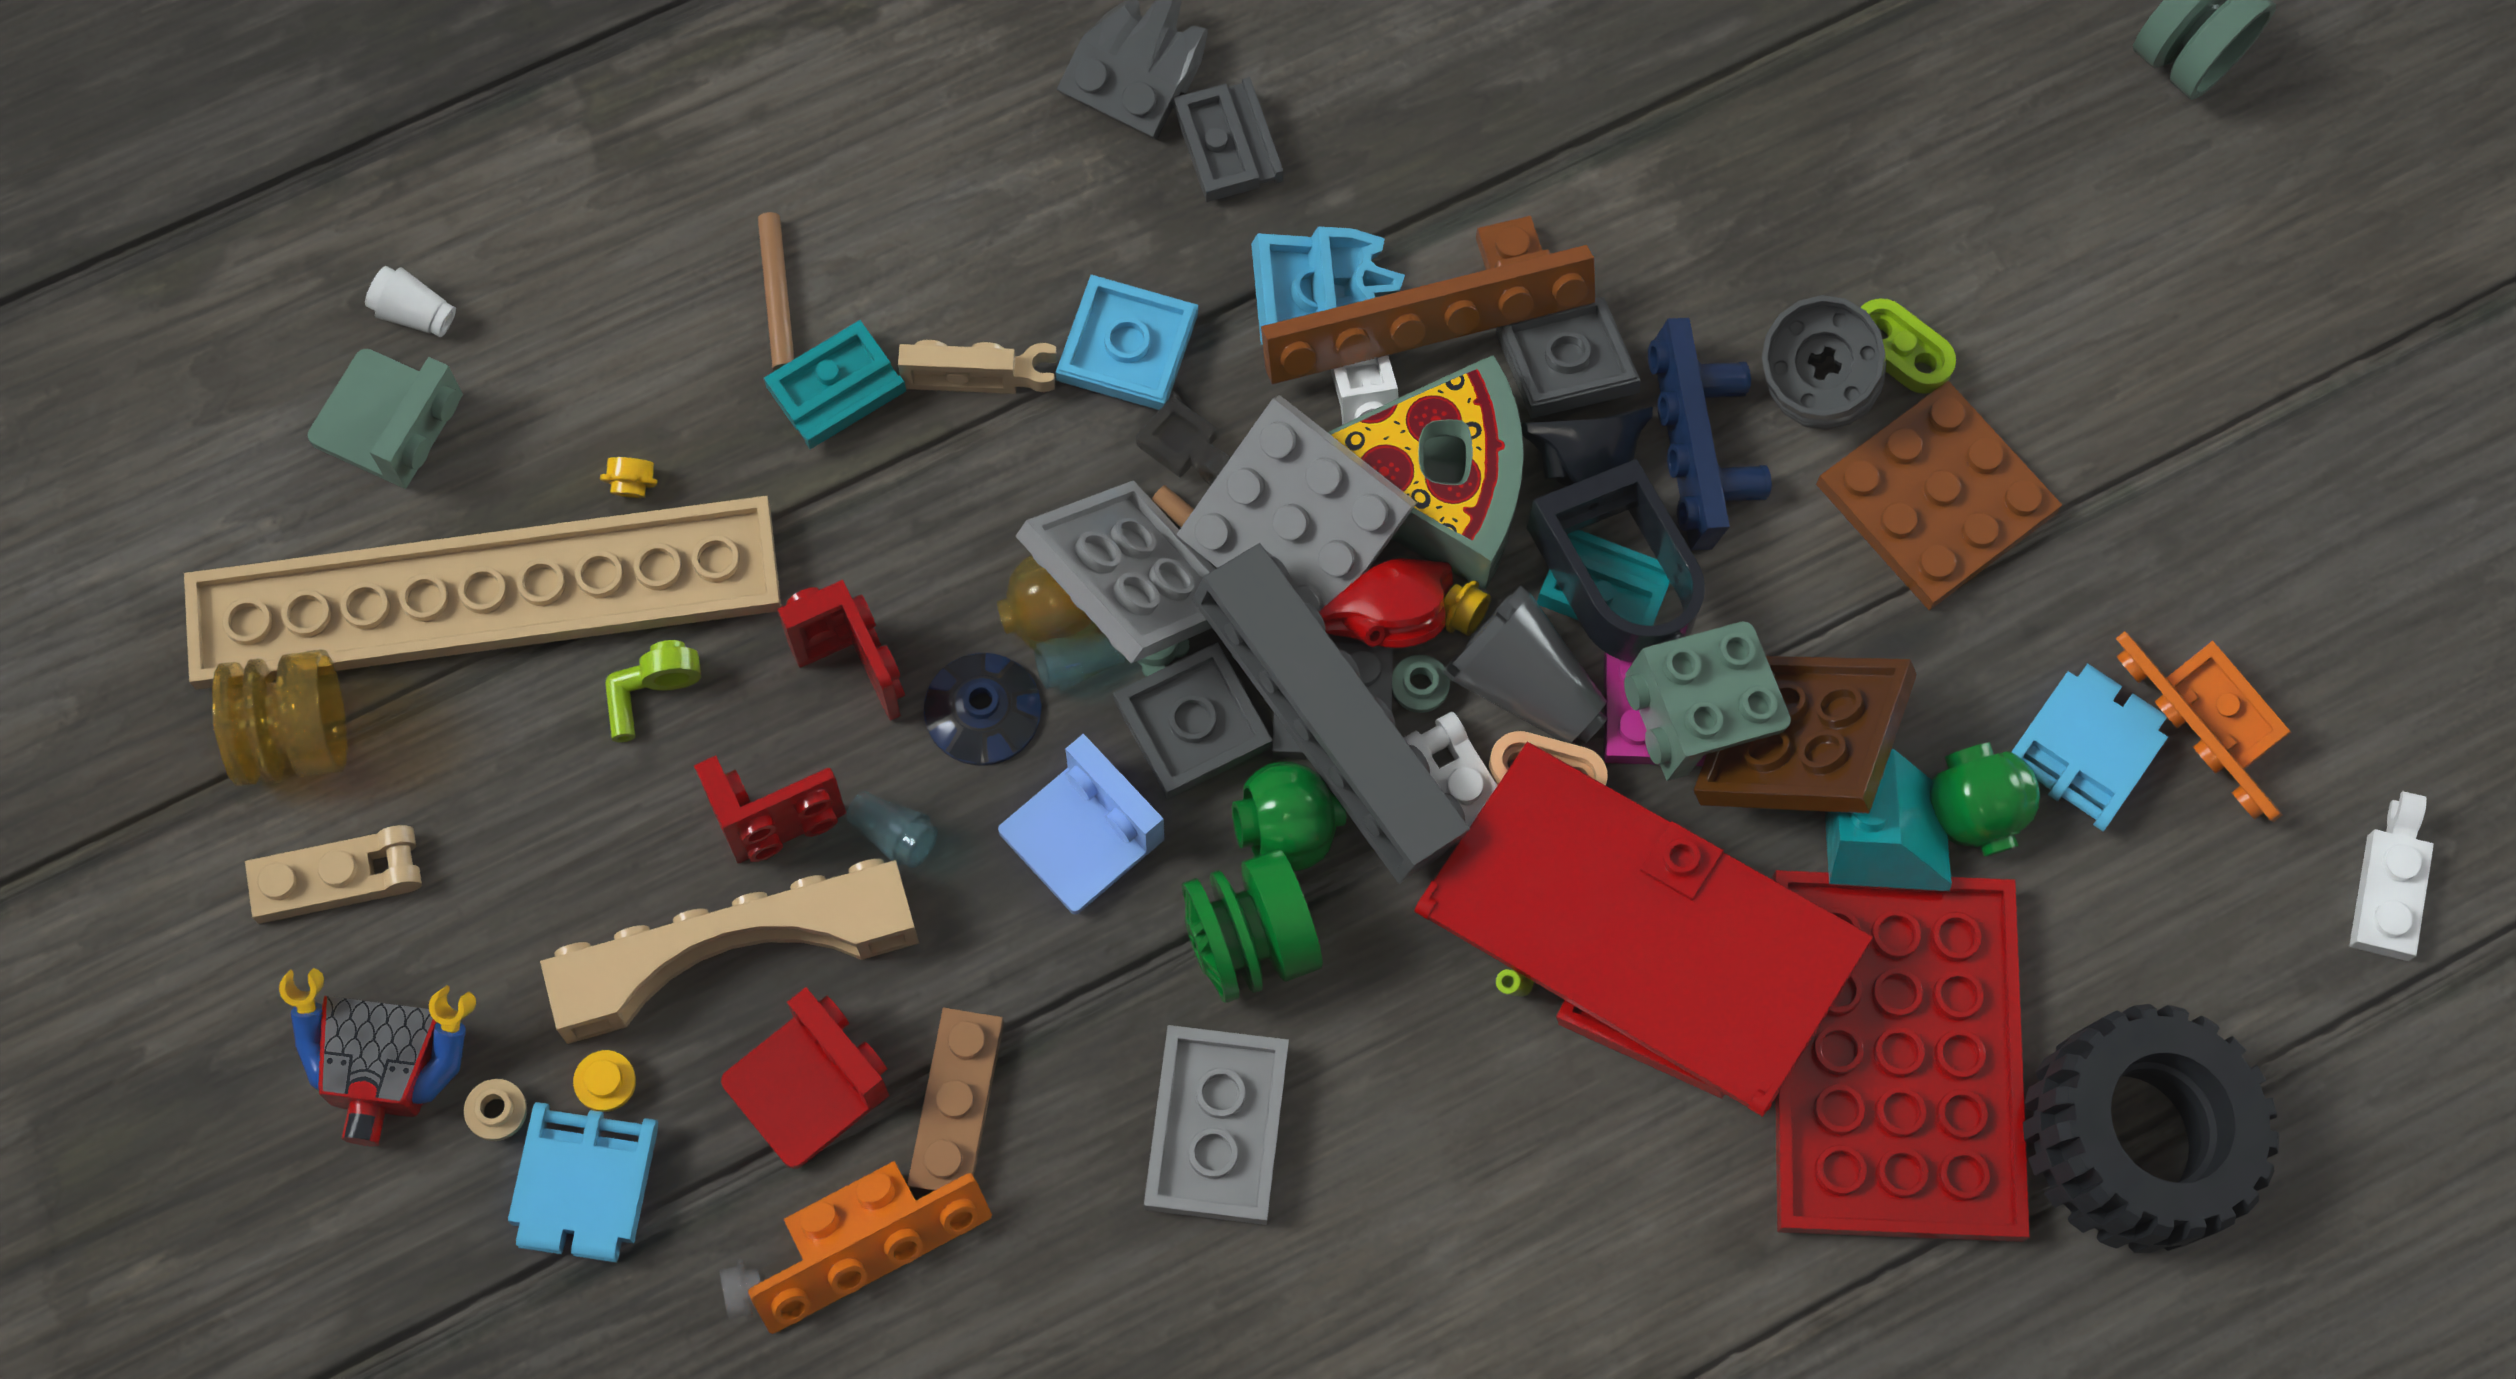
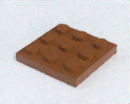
(1938, 495)

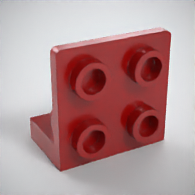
(762, 826)

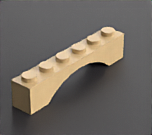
(609, 983)

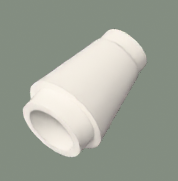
(408, 302)

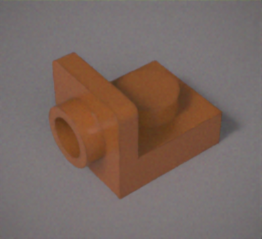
(1508, 242)

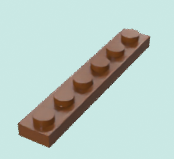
(1428, 314)

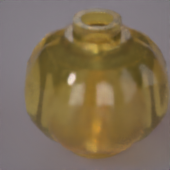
(1040, 607)

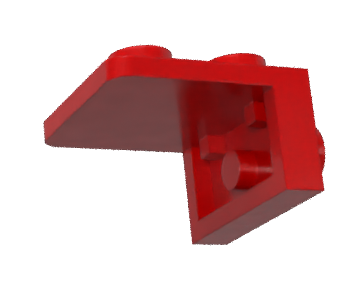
(831, 620)
(806, 1081)

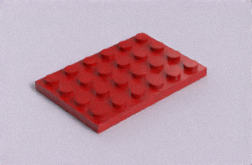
(1915, 1077)

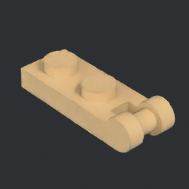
(332, 875)

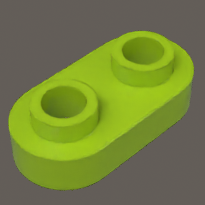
(1910, 343)

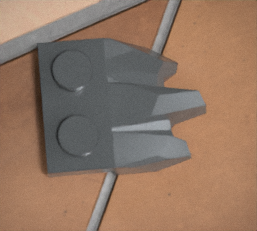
(1135, 64)

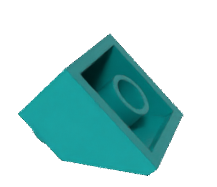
(1895, 842)

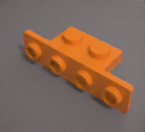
(2222, 711)
(861, 1237)

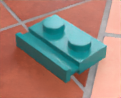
(835, 384)
(1625, 578)

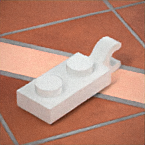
(2393, 883)

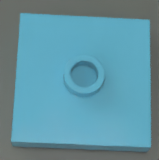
(1127, 342)

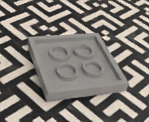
(1302, 501)
(1122, 568)

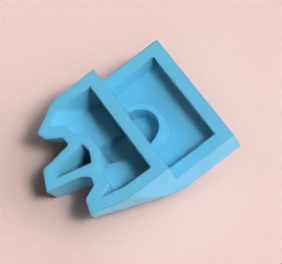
(1317, 272)

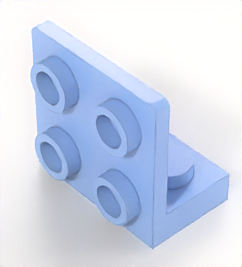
(1083, 828)

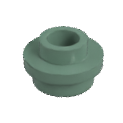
(1420, 699)

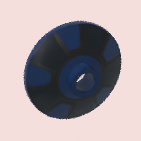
(989, 733)

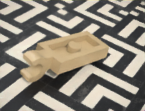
(975, 368)

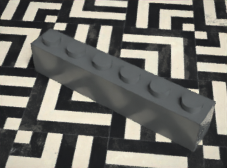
(1331, 712)

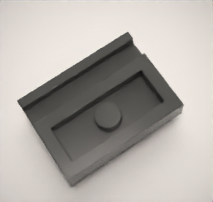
(1228, 139)

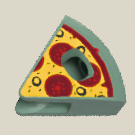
(1457, 457)

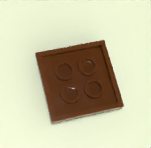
(1833, 748)

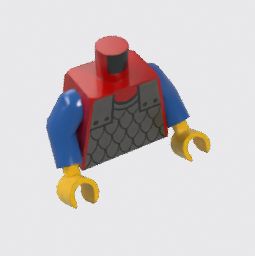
(375, 1053)

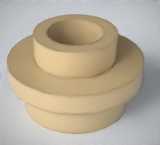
(505, 1124)

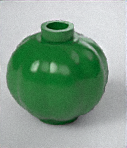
(1985, 798)
(1289, 811)

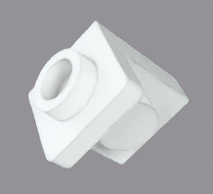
(1364, 387)

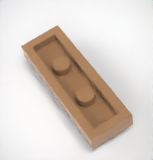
(955, 1099)

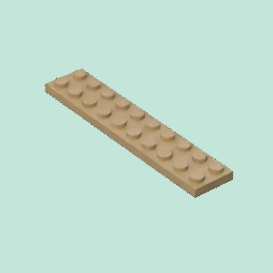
(488, 589)

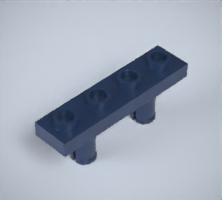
(1691, 452)

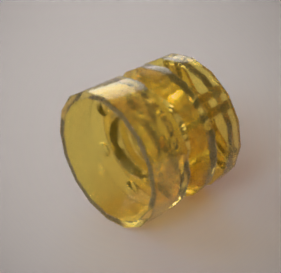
(267, 719)

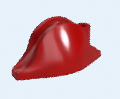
(1392, 604)

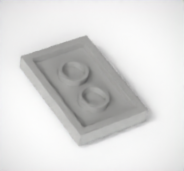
(1216, 1125)

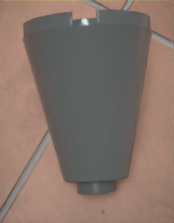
(1530, 671)

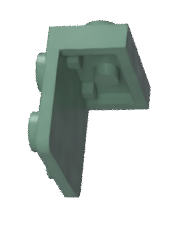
(386, 415)
(1704, 696)

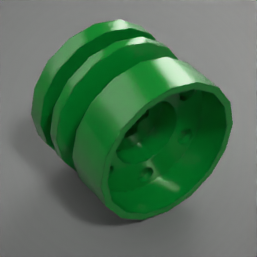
(1251, 925)

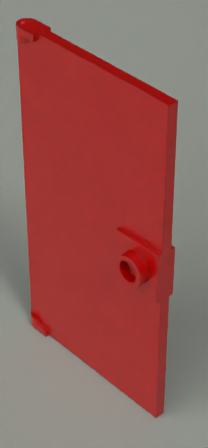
(1645, 927)

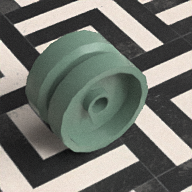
(2201, 38)

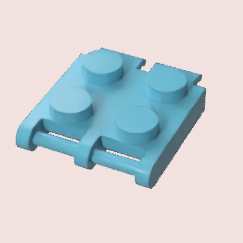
(2092, 743)
(581, 1184)

